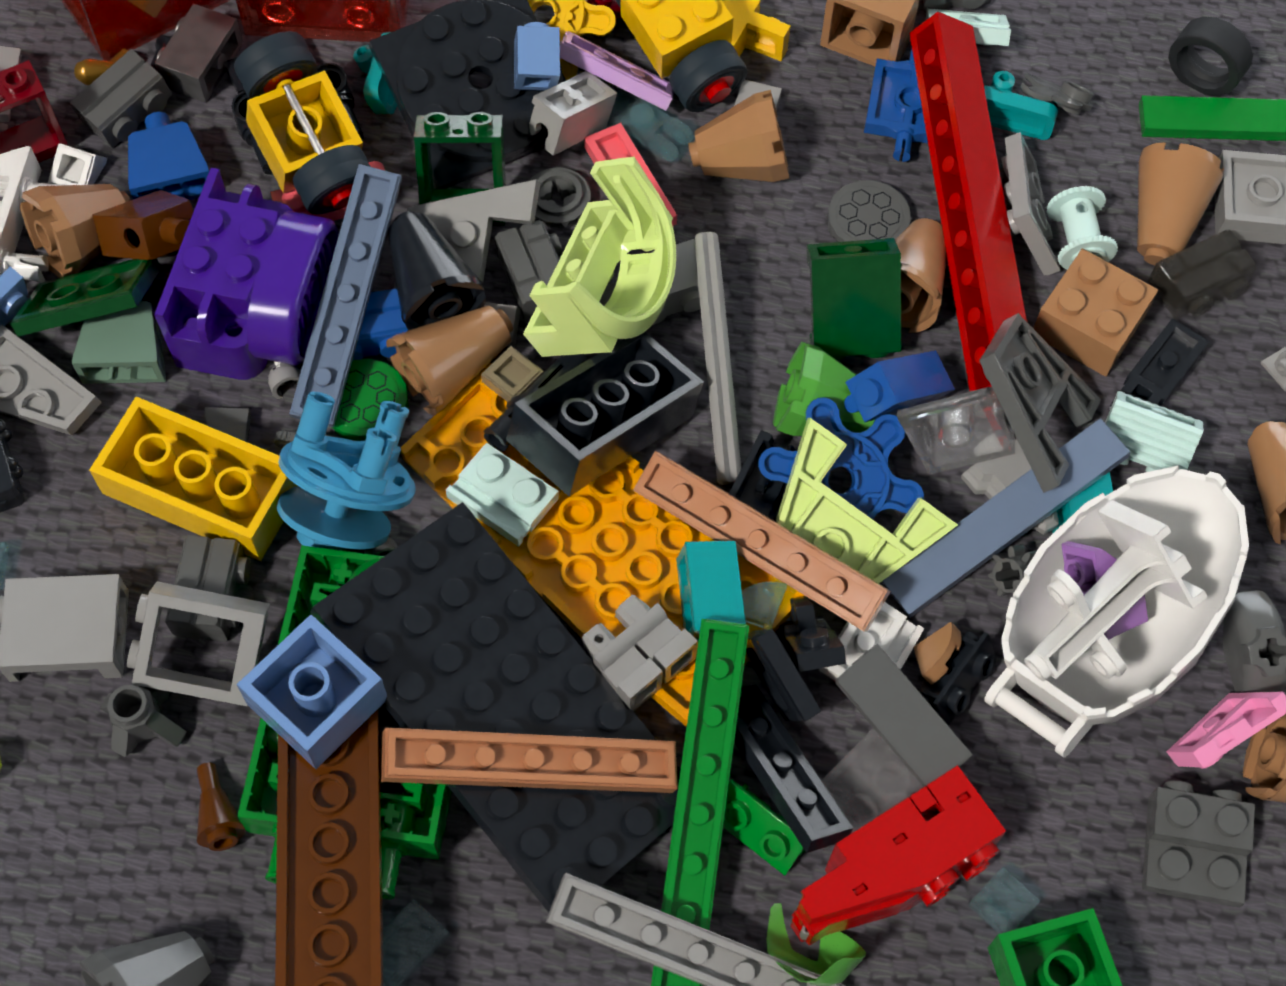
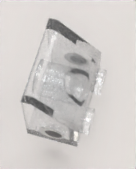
(958, 430)

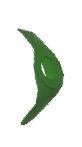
(836, 957)

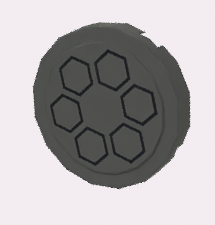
(867, 212)

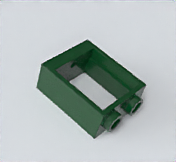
(444, 128)

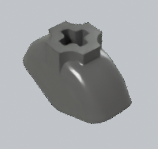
(1255, 644)

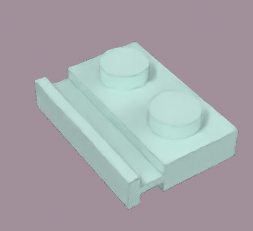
(988, 28)
(503, 494)

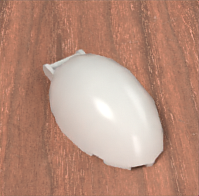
(1213, 536)

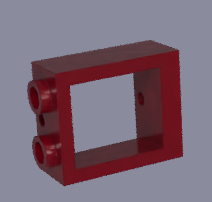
(42, 134)

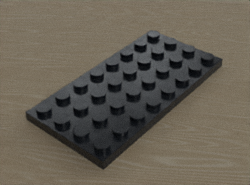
(482, 652)

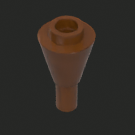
(217, 818)

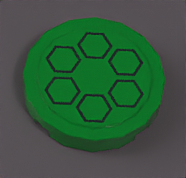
(365, 389)

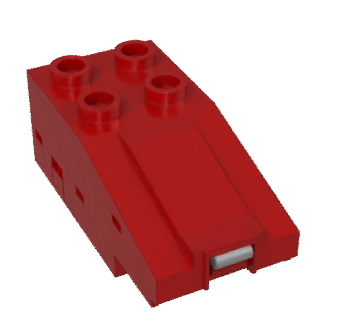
(902, 859)

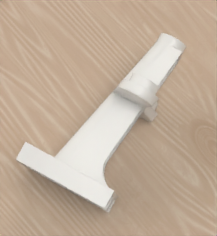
(1141, 567)

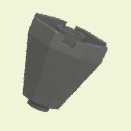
(151, 962)

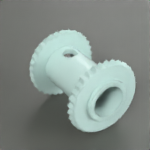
(1078, 211)

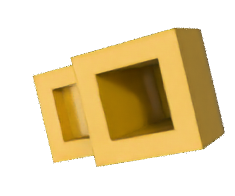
(756, 30)

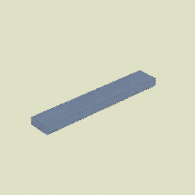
(348, 287)
(1003, 520)

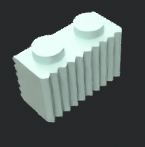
(1153, 433)

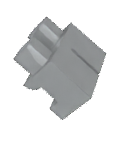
(643, 654)

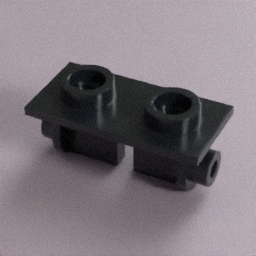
(968, 667)

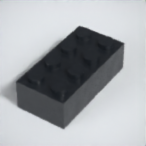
(603, 412)

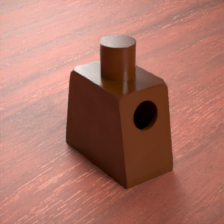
(156, 218)

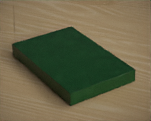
(86, 295)

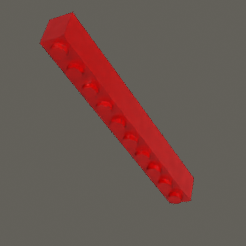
(966, 185)

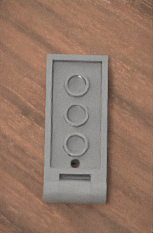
(1252, 196)

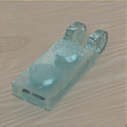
(646, 124)

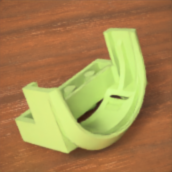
(568, 307)

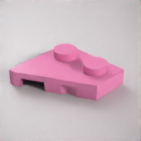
(1226, 726)

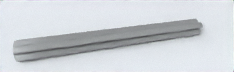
(717, 357)

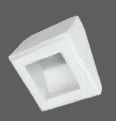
(75, 166)

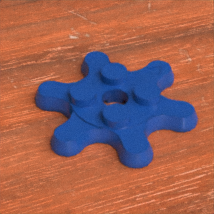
(864, 457)

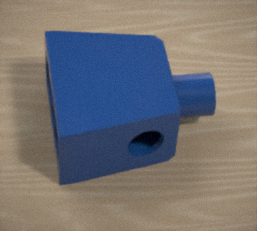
(165, 159)

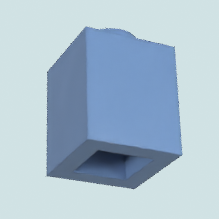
(536, 56)

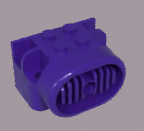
(244, 283)

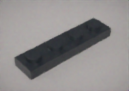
(787, 774)

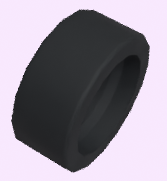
(1224, 40)

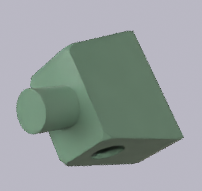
(121, 348)

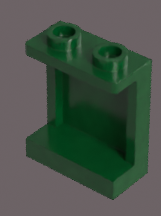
(856, 297)

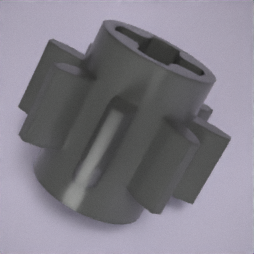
(1006, 569)

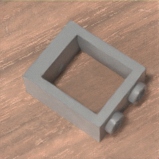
(148, 612)

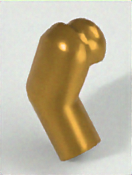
(90, 69)

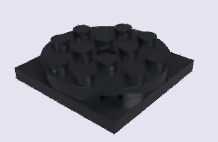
(430, 72)

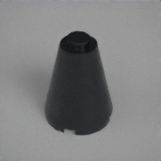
(430, 273)

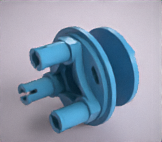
(344, 481)

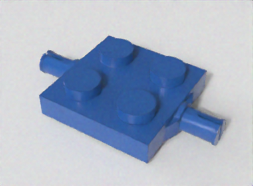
(896, 105)

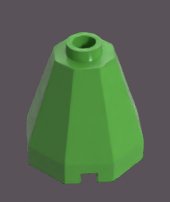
(813, 377)

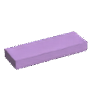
(616, 70)

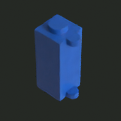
(897, 385)

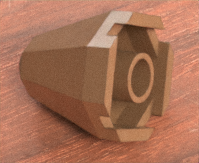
(743, 142)
(64, 223)

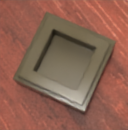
(511, 374)

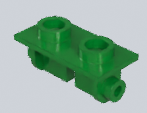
(760, 828)

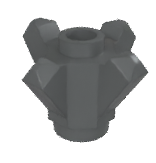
(139, 717)

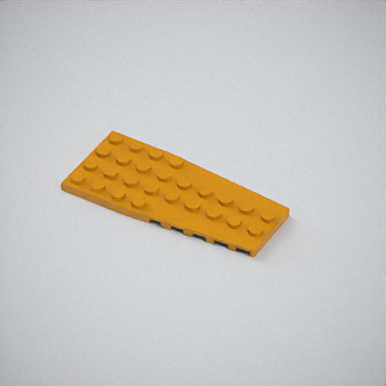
(589, 545)

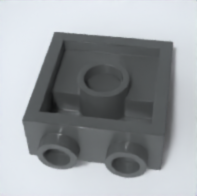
(1198, 844)

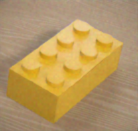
(193, 476)

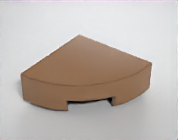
(936, 650)

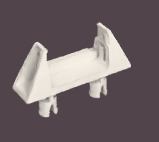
(18, 174)

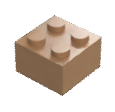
(869, 28)
(1094, 312)

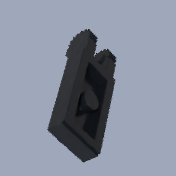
(1165, 363)

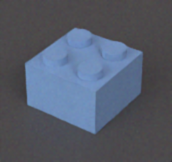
(313, 691)

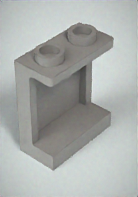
(63, 625)

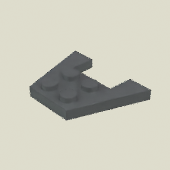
(1029, 384)

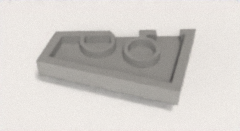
(1026, 197)
(40, 390)

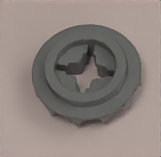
(570, 187)

